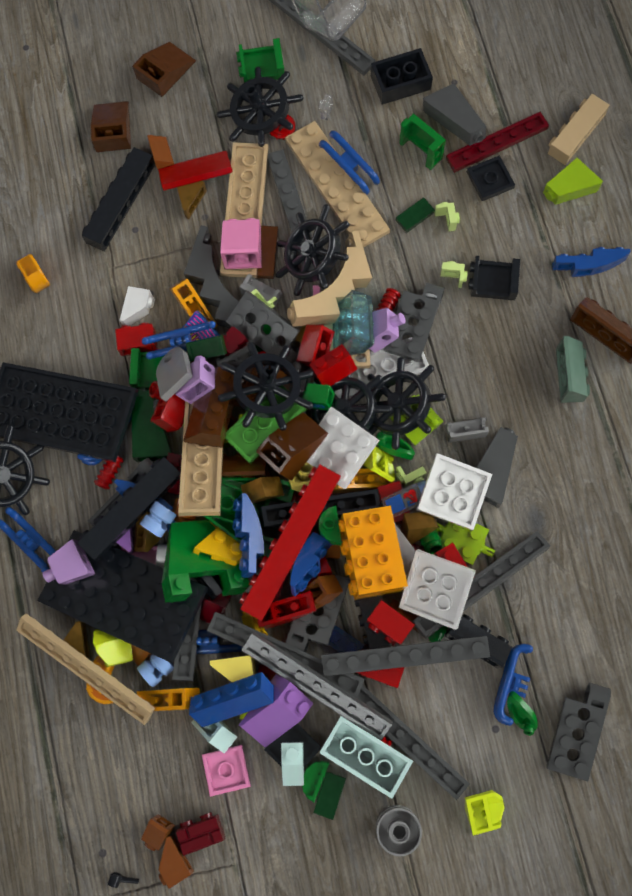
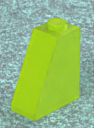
(572, 183)

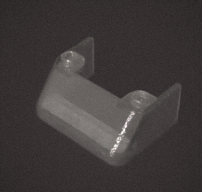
(333, 19)

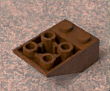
(162, 67)
(111, 127)
(291, 448)

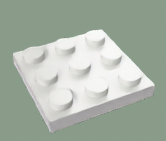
(344, 447)
(454, 491)
(437, 589)

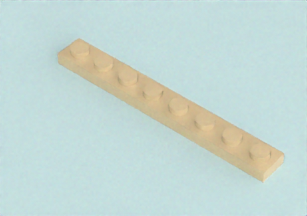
(85, 669)

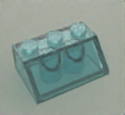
(354, 323)

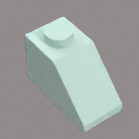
(217, 734)
(292, 763)

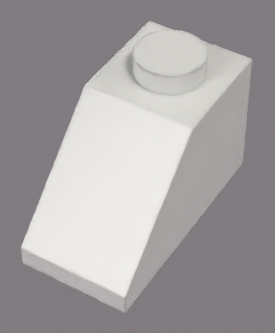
(136, 305)

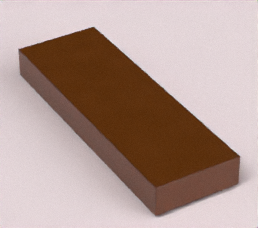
(269, 238)

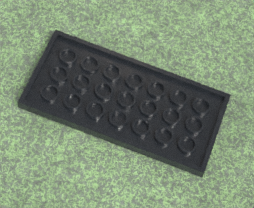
(65, 411)
(127, 602)

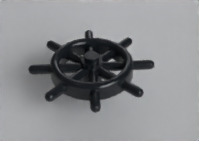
(259, 106)
(312, 250)
(266, 385)
(402, 402)
(347, 406)
(27, 479)

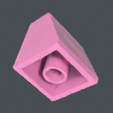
(241, 243)

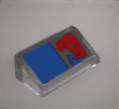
(403, 500)

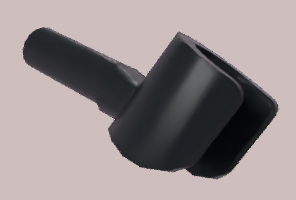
(116, 878)

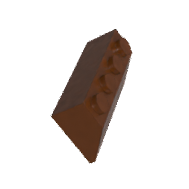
(604, 327)
(209, 416)
(238, 467)

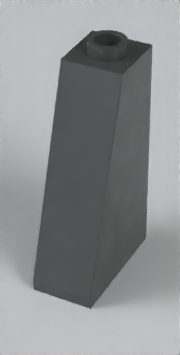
(455, 114)
(498, 462)

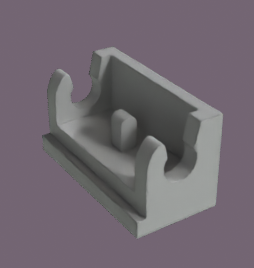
(267, 292)
(466, 430)

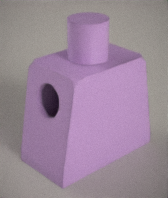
(385, 328)
(201, 382)
(68, 564)

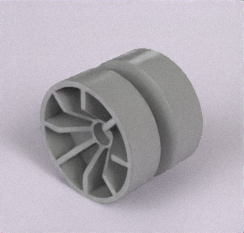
(398, 830)

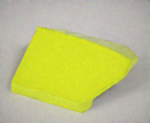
(381, 464)
(111, 649)
(484, 811)

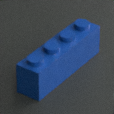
(231, 699)

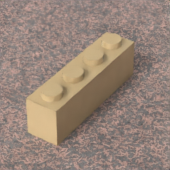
(581, 125)

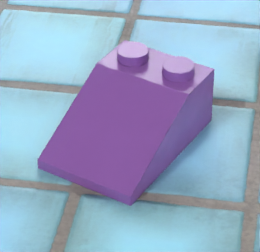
(275, 719)

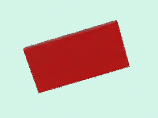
(195, 170)

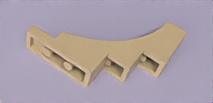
(324, 306)

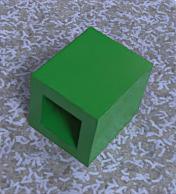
(320, 395)

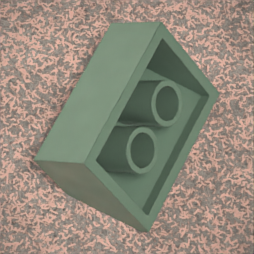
(572, 370)

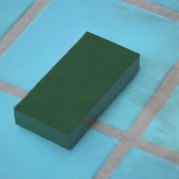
(415, 215)
(206, 347)
(329, 795)

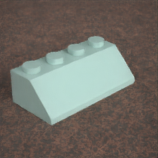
(366, 757)

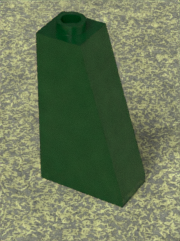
(147, 438)

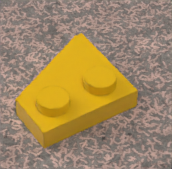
(221, 547)

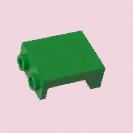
(267, 58)
(424, 137)
(142, 369)

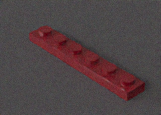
(497, 142)

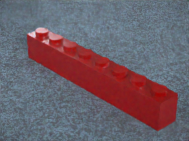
(290, 542)

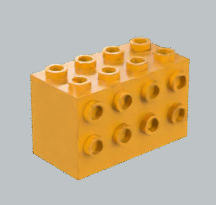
(371, 553)

